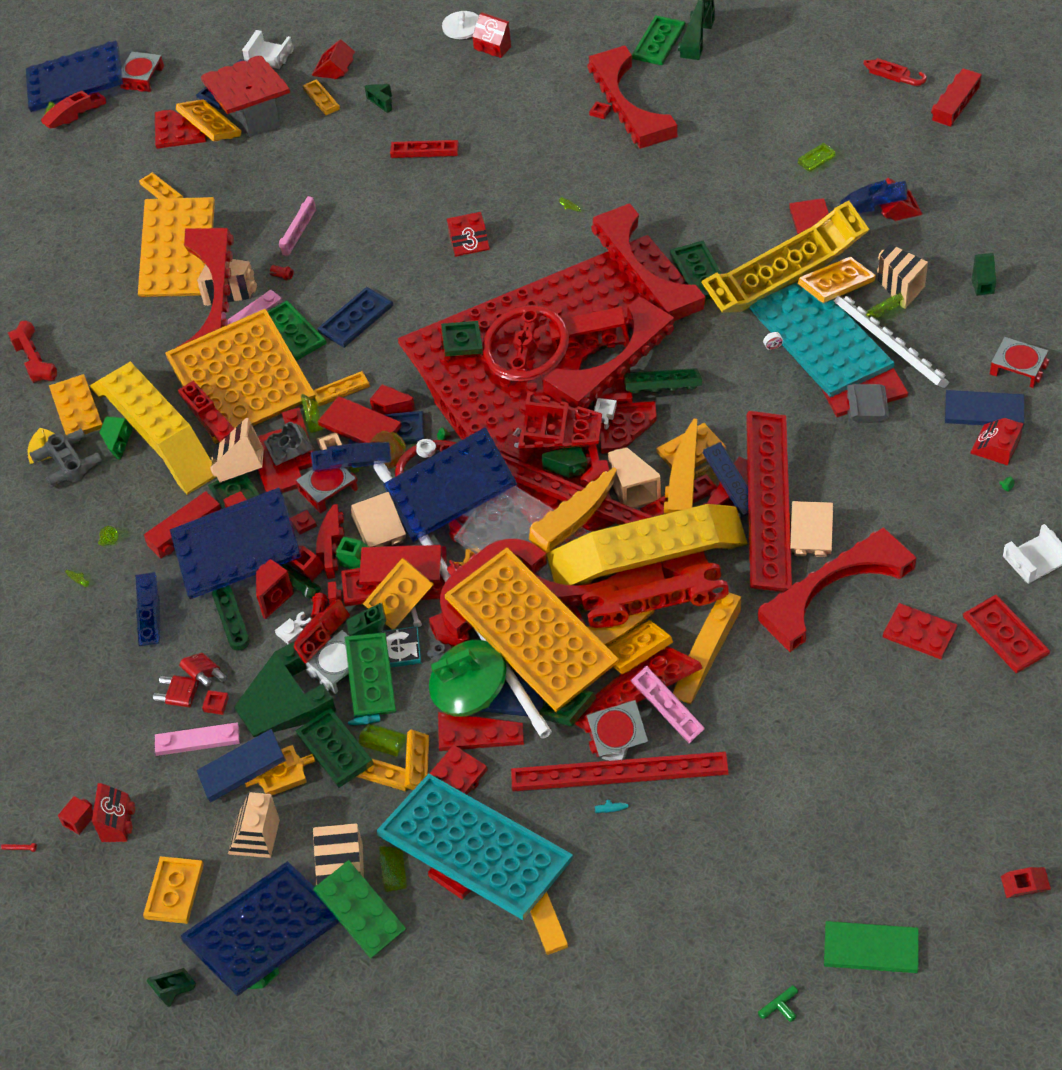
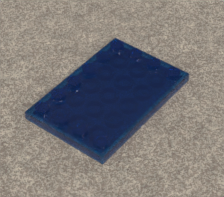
(82, 71)
(449, 484)
(234, 543)
(260, 928)

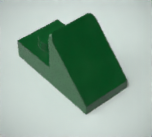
(380, 96)
(171, 984)

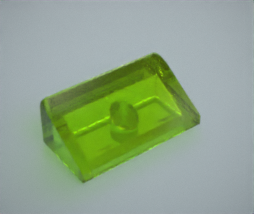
(312, 413)
(382, 739)
(392, 868)

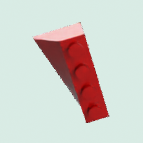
(594, 329)

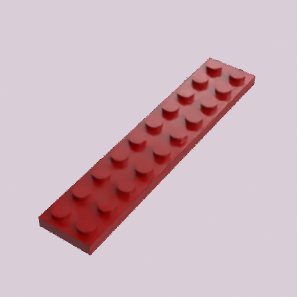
(768, 502)

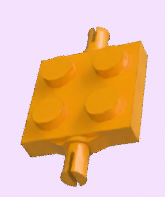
(285, 775)

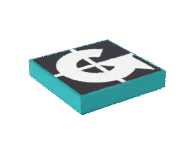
(403, 646)

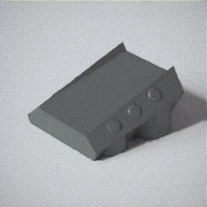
(867, 403)
(288, 443)

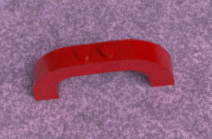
(525, 551)

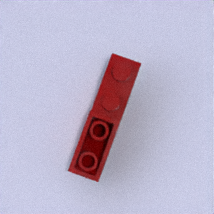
(68, 108)
(205, 411)
(329, 538)
(319, 629)

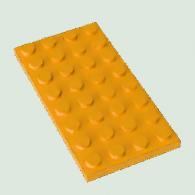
(531, 629)

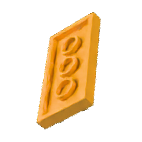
(208, 120)
(836, 279)
(75, 405)

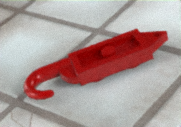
(893, 72)

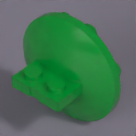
(467, 678)

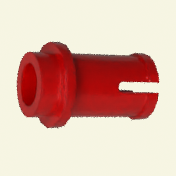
(285, 273)
(319, 602)

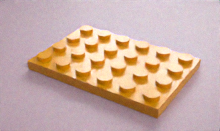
(164, 260)

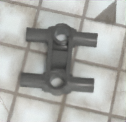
(70, 465)

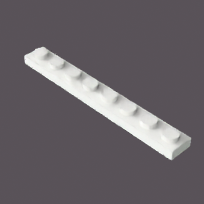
(897, 344)

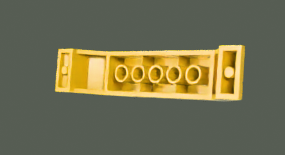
(787, 261)
(158, 424)
(646, 543)

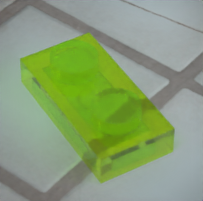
(816, 157)
(890, 303)

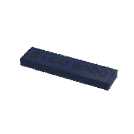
(728, 476)

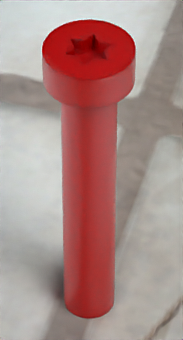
(32, 847)

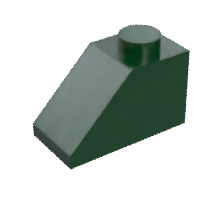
(565, 462)

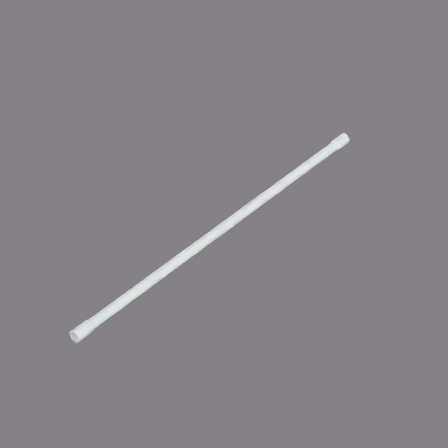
(537, 720)

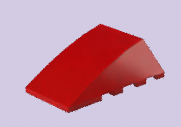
(557, 425)

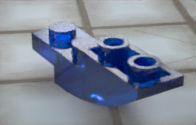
(875, 194)
(351, 455)
(147, 609)

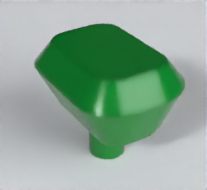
(443, 433)
(1008, 483)

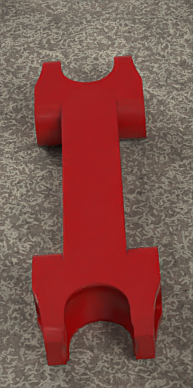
(618, 604)

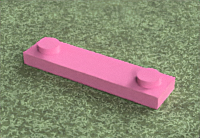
(297, 226)
(266, 301)
(667, 704)
(197, 739)

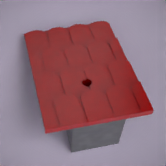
(249, 91)

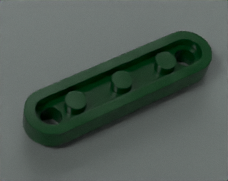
(301, 582)
(231, 618)

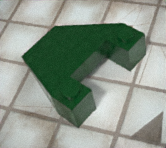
(700, 18)
(277, 700)

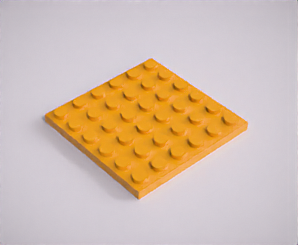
(243, 370)

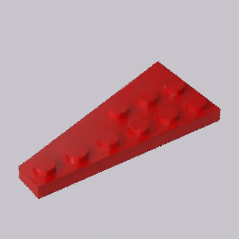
(666, 664)

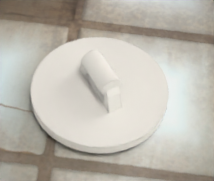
(460, 24)

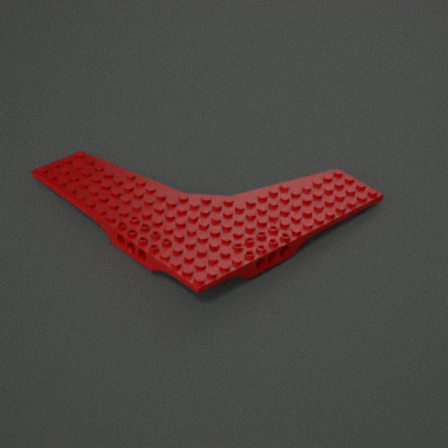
(477, 397)

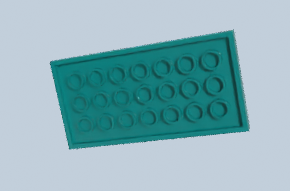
(822, 338)
(475, 846)

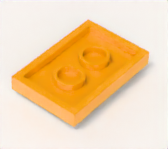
(705, 439)
(399, 592)
(639, 645)
(173, 890)

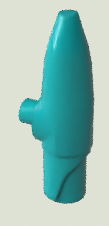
(365, 720)
(610, 807)

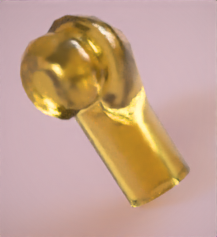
(707, 469)

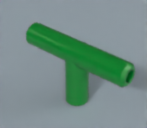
(779, 1003)

